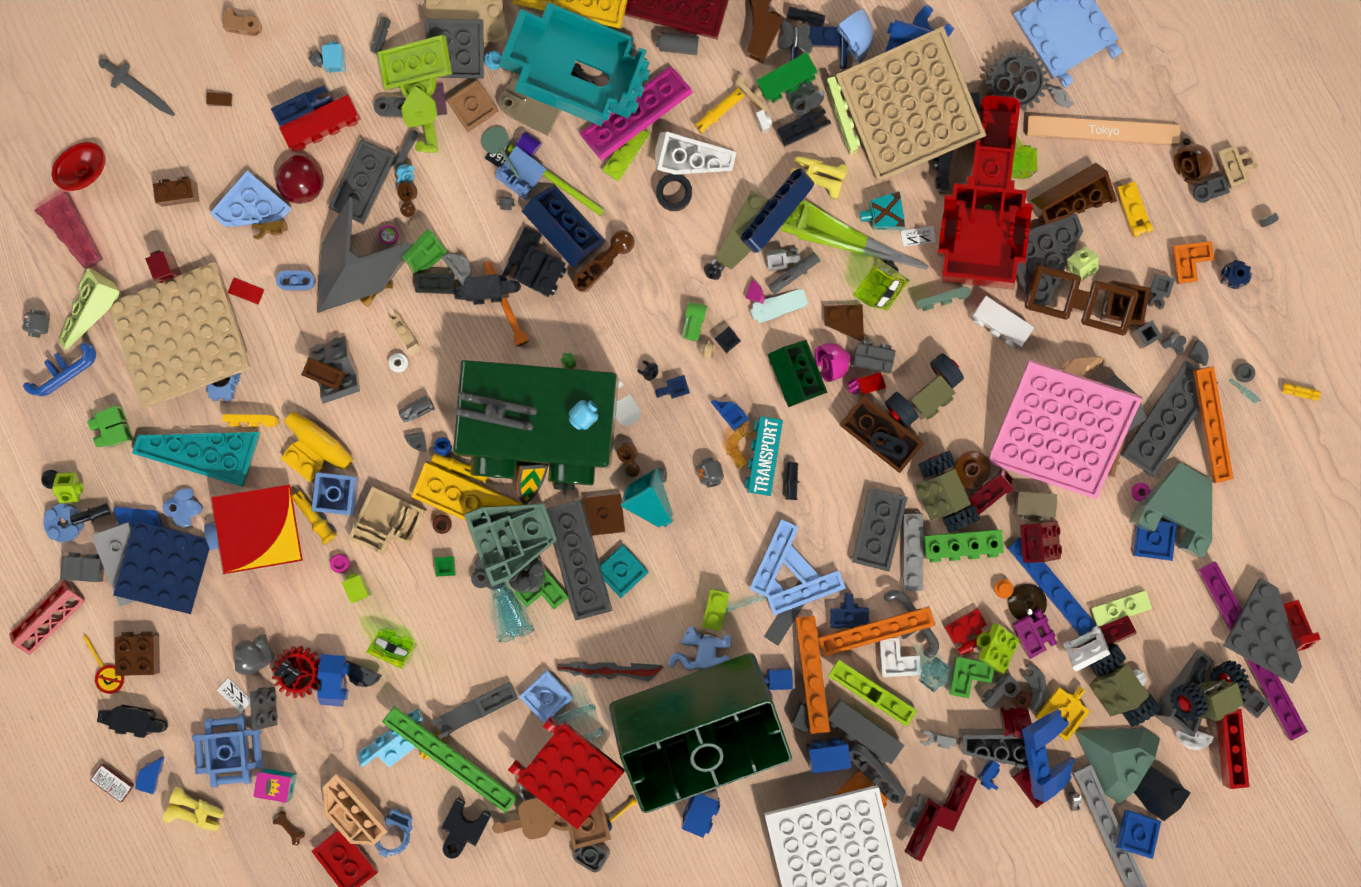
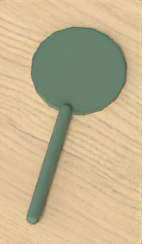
(495, 141)

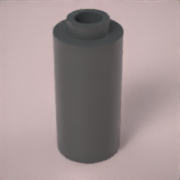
(677, 43)

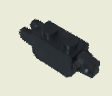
(485, 288)
(132, 720)

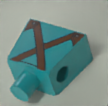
(885, 213)

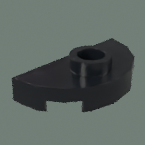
(362, 676)

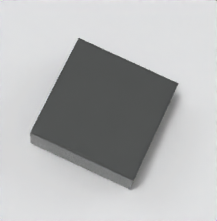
(1218, 186)

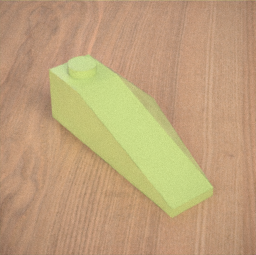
(93, 301)

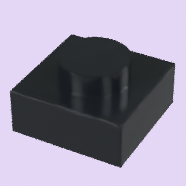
(727, 340)

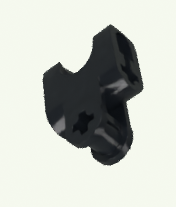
(462, 830)

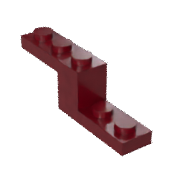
(940, 815)

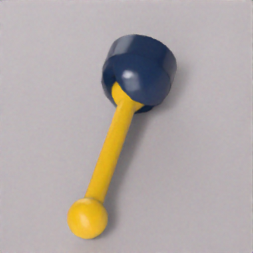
(632, 802)

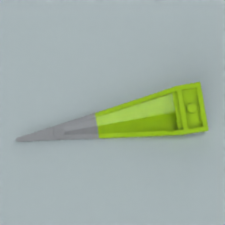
(819, 227)

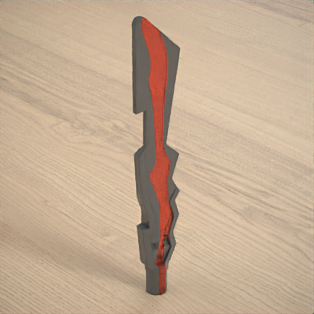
(609, 669)

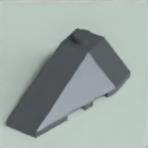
(1196, 672)

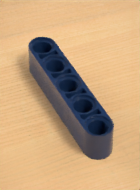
(777, 210)

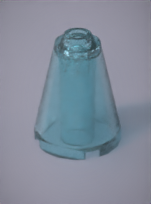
(510, 616)

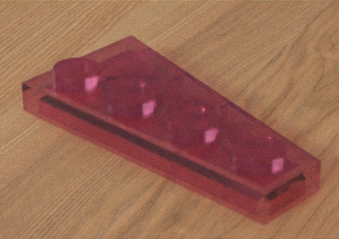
(65, 220)

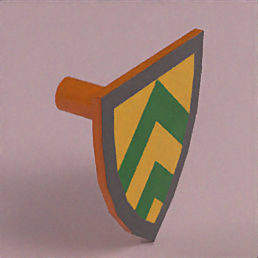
(530, 480)

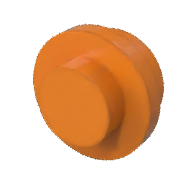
(1003, 588)

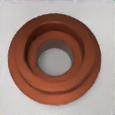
(437, 528)
(1015, 700)

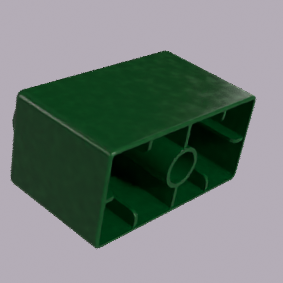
(553, 440)
(698, 733)

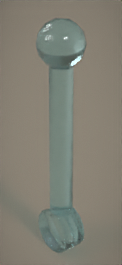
(761, 598)

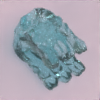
(577, 712)

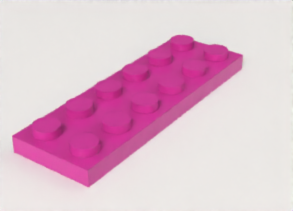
(657, 99)

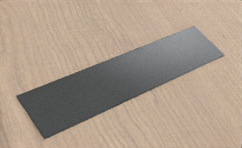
(782, 623)

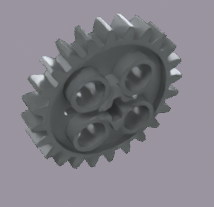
(1002, 72)

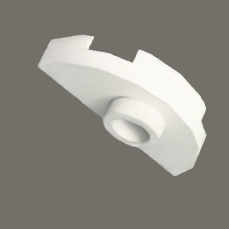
(1198, 742)

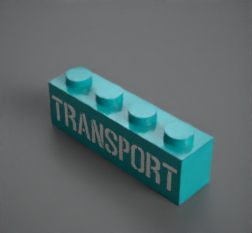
(764, 456)

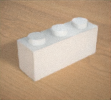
(1001, 323)

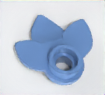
(185, 507)

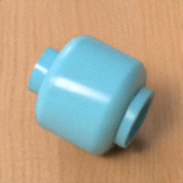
(583, 414)

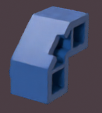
(331, 675)

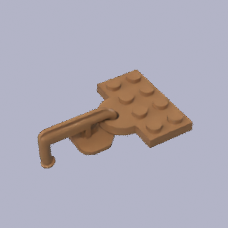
(538, 819)

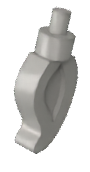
(1060, 97)

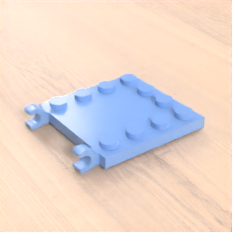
(1066, 33)

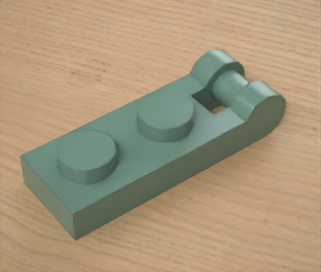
(943, 298)

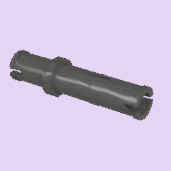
(793, 273)

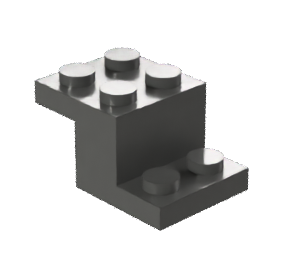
(337, 355)

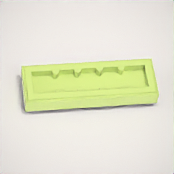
(1121, 607)

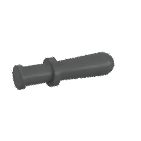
(403, 154)

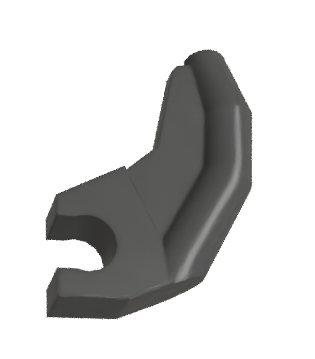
(1038, 686)

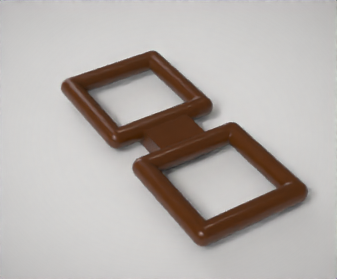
(1081, 300)

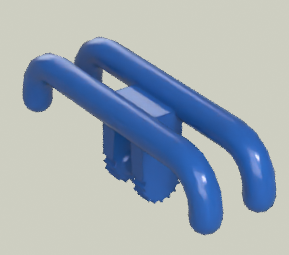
(64, 376)

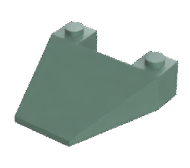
(1185, 500)

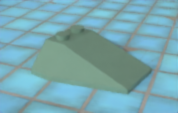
(509, 537)

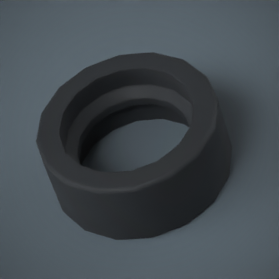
(674, 206)

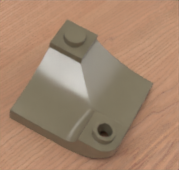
(528, 110)

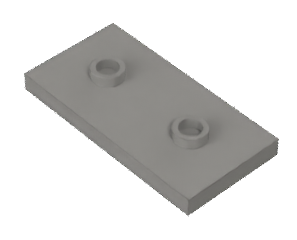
(111, 547)

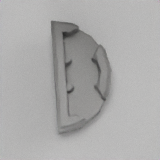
(458, 265)

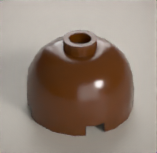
(1193, 162)

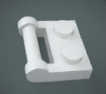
(1088, 653)

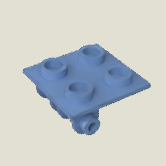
(528, 169)

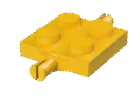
(1070, 708)

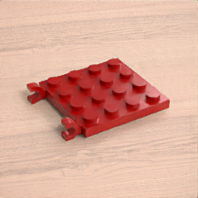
(569, 773)

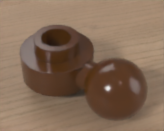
(407, 208)
(632, 469)

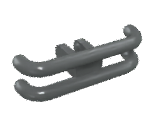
(495, 411)
(933, 647)

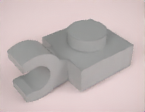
(779, 258)
(943, 741)

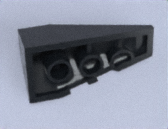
(1160, 794)

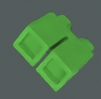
(112, 427)

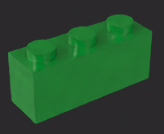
(787, 78)

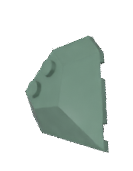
(1119, 757)

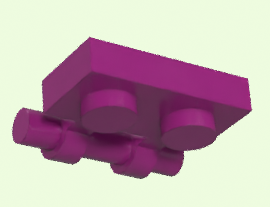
(1029, 636)

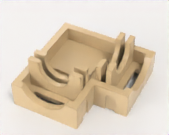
(385, 519)

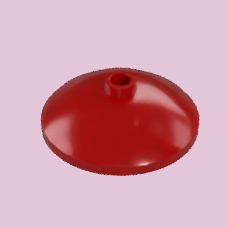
(78, 166)

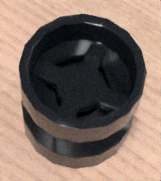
(288, 672)

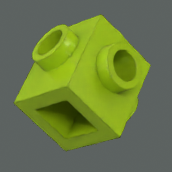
(67, 487)

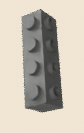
(865, 731)

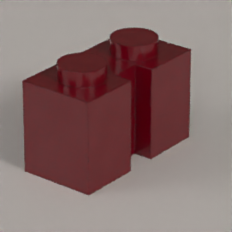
(162, 266)

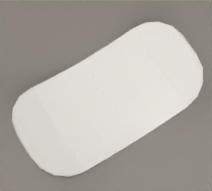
(627, 410)

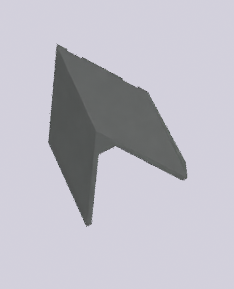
(347, 276)

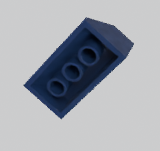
(563, 225)

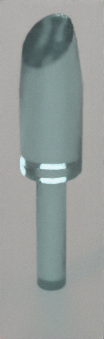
(1246, 392)

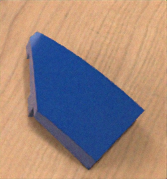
(731, 413)
(148, 776)

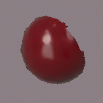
(299, 179)

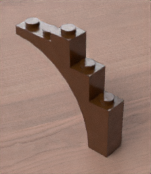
(765, 29)

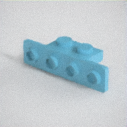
(389, 746)

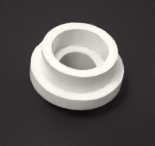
(404, 363)

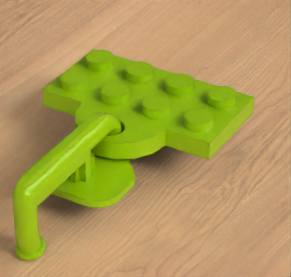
(415, 71)

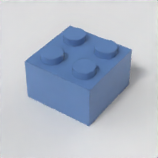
(335, 494)

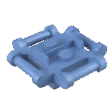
(227, 751)

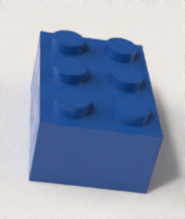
(699, 812)

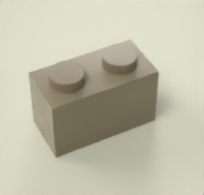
(1035, 504)

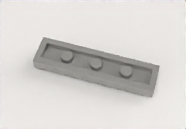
(913, 552)

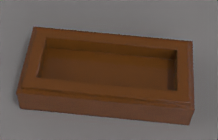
(323, 373)

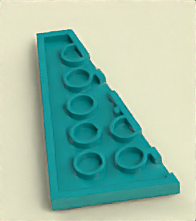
(209, 454)

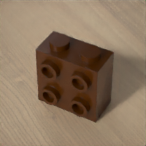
(137, 654)

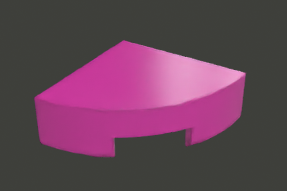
(755, 293)

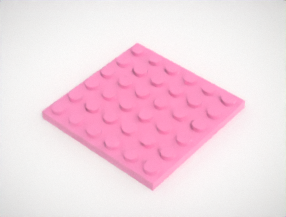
(1063, 429)

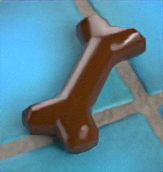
(295, 835)

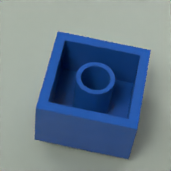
(828, 755)

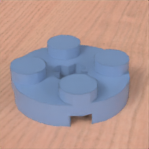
(52, 523)

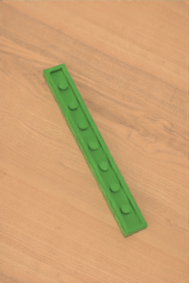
(449, 759)

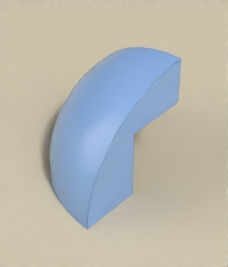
(858, 33)

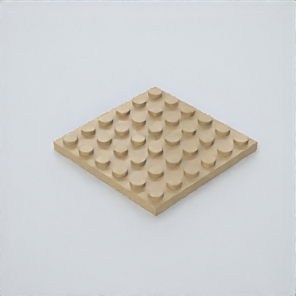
(911, 104)
(179, 335)

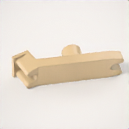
(753, 96)
(405, 334)

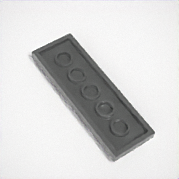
(1165, 423)
(579, 560)

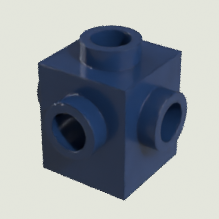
(1230, 276)

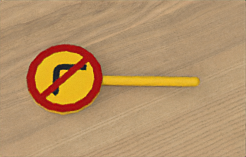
(105, 677)

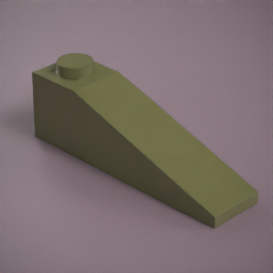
(733, 248)

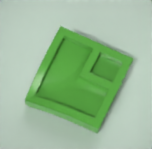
(424, 253)

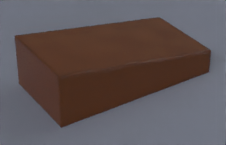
(219, 99)

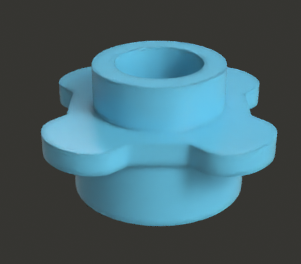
(405, 173)

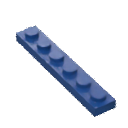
(1055, 591)

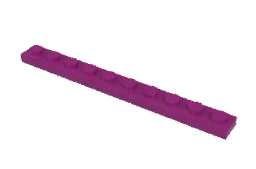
(1268, 682)

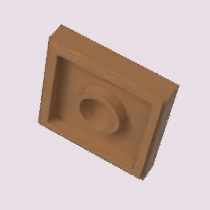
(472, 105)

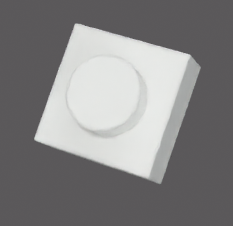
(763, 121)

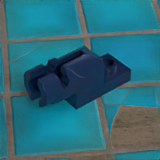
(300, 105)

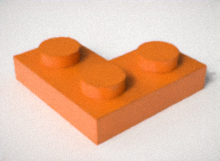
(1187, 256)

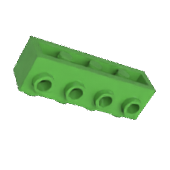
(963, 544)

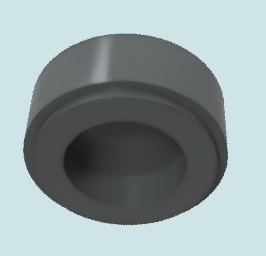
(1268, 220)
(1244, 372)

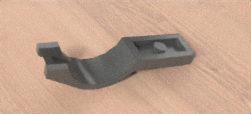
(475, 709)

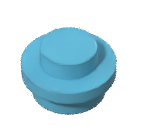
(492, 60)

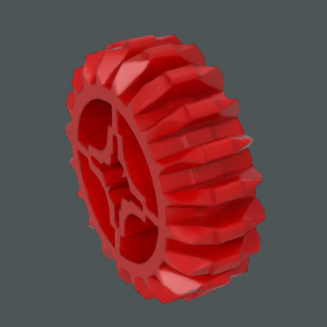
(299, 663)

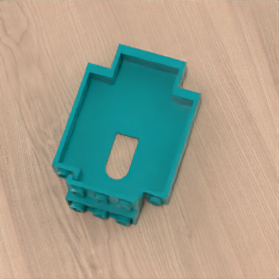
(545, 55)

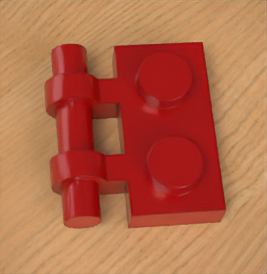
(965, 626)

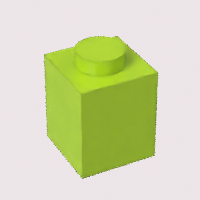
(356, 587)

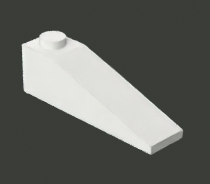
(686, 156)

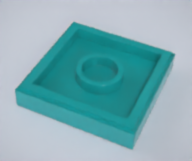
(622, 571)

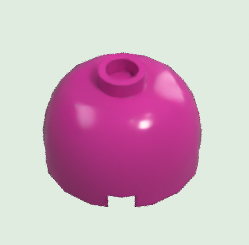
(833, 361)

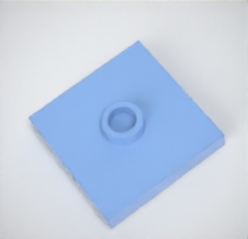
(546, 696)

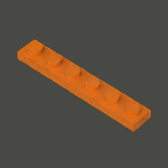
(1213, 424)
(877, 631)
(812, 675)

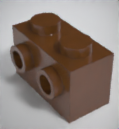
(175, 192)

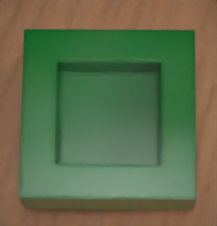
(445, 566)

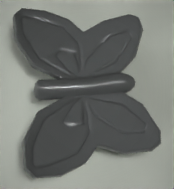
(795, 36)

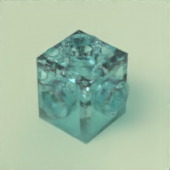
(934, 674)

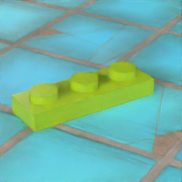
(624, 156)

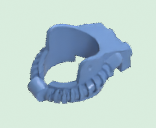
(226, 392)
(404, 823)

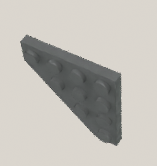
(1050, 247)
(1265, 634)

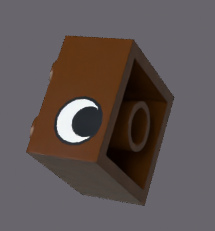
(1115, 305)

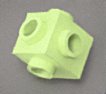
(1083, 263)

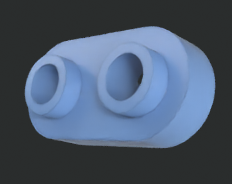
(296, 280)

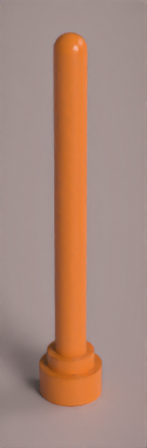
(519, 336)

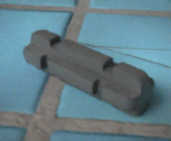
(380, 35)

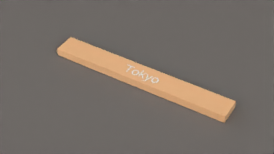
(1103, 130)

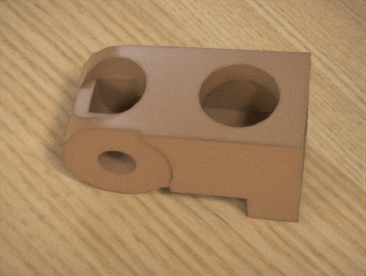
(241, 25)

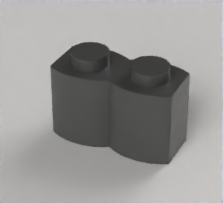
(82, 568)

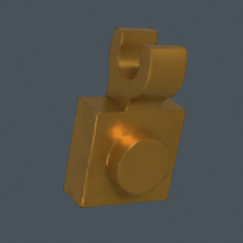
(274, 228)

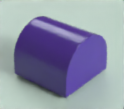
(529, 144)

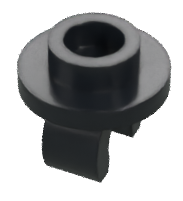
(712, 270)
(650, 371)

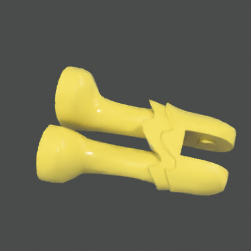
(814, 167)
(201, 807)

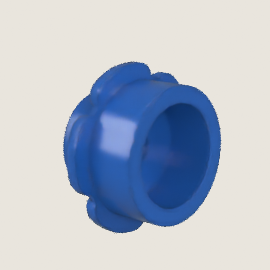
(442, 442)

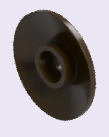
(1021, 595)

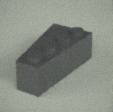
(994, 746)

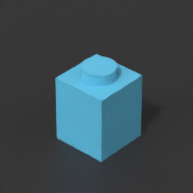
(333, 57)

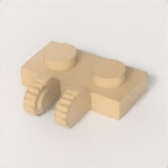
(1233, 167)

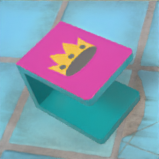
(275, 785)

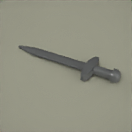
(121, 76)

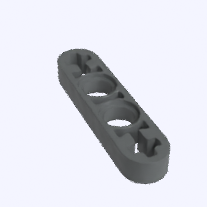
(861, 758)

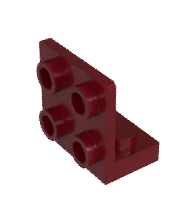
(1040, 542)

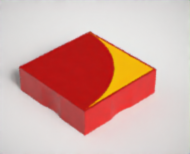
(256, 529)

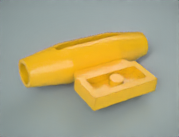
(313, 448)

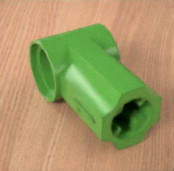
(694, 317)

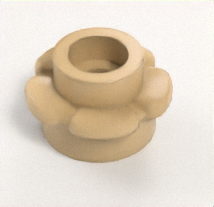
(708, 350)

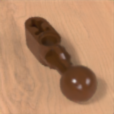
(621, 243)

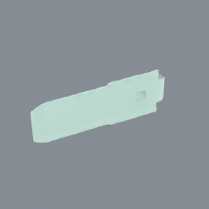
(779, 305)

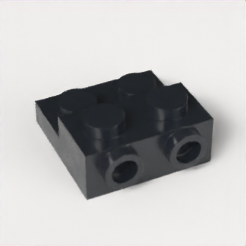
(540, 271)

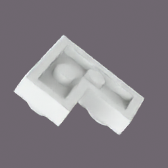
(895, 665)

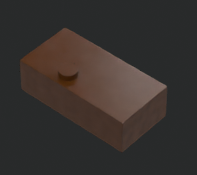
(867, 418)

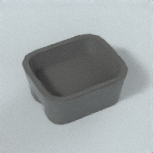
(592, 856)

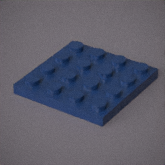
(162, 567)

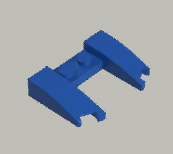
(1046, 781)

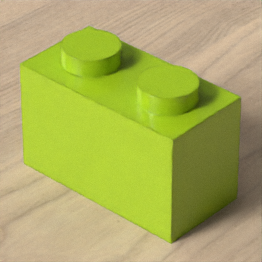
(715, 609)

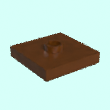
(605, 514)

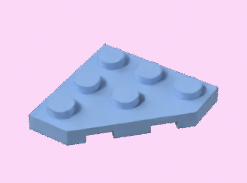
(249, 204)

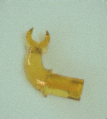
(732, 446)

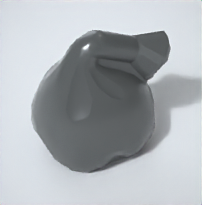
(252, 656)

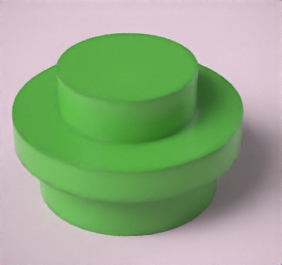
(568, 360)

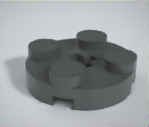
(530, 583)

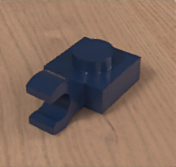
(675, 387)

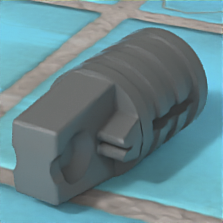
(416, 409)

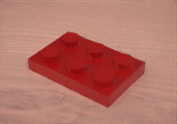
(344, 861)

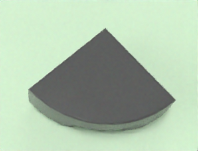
(1199, 353)
(417, 441)
(1075, 800)

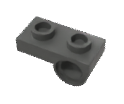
(992, 696)

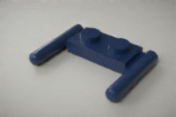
(828, 38)

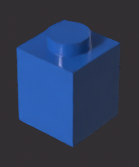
(779, 679)

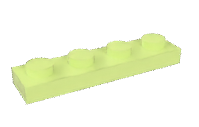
(845, 122)

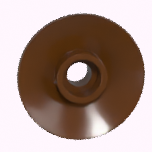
(979, 472)

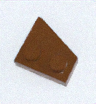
(845, 319)

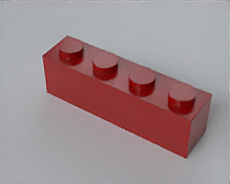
(320, 123)
(1233, 750)

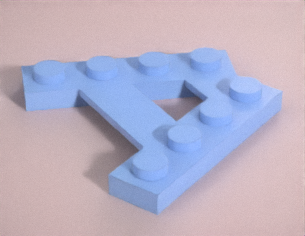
(812, 584)

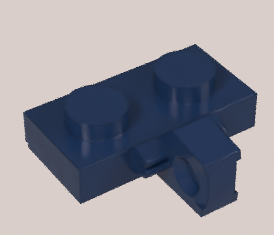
(848, 614)

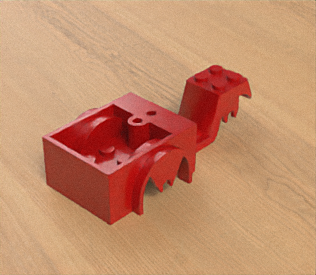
(980, 243)

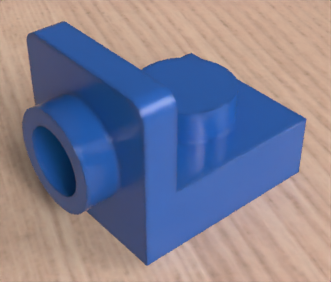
(989, 771)

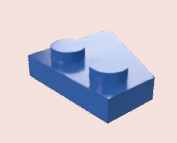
(130, 515)

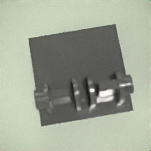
(263, 708)

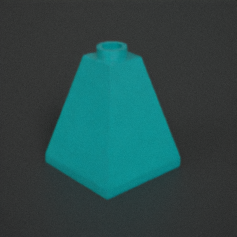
(648, 499)

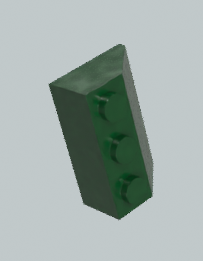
(797, 373)

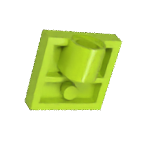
(997, 647)

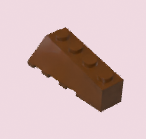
(1075, 195)

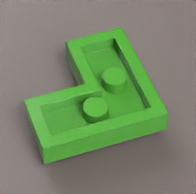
(549, 590)
(964, 672)

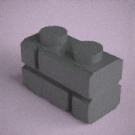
(874, 357)

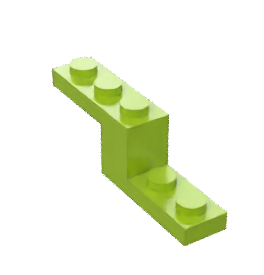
(872, 692)

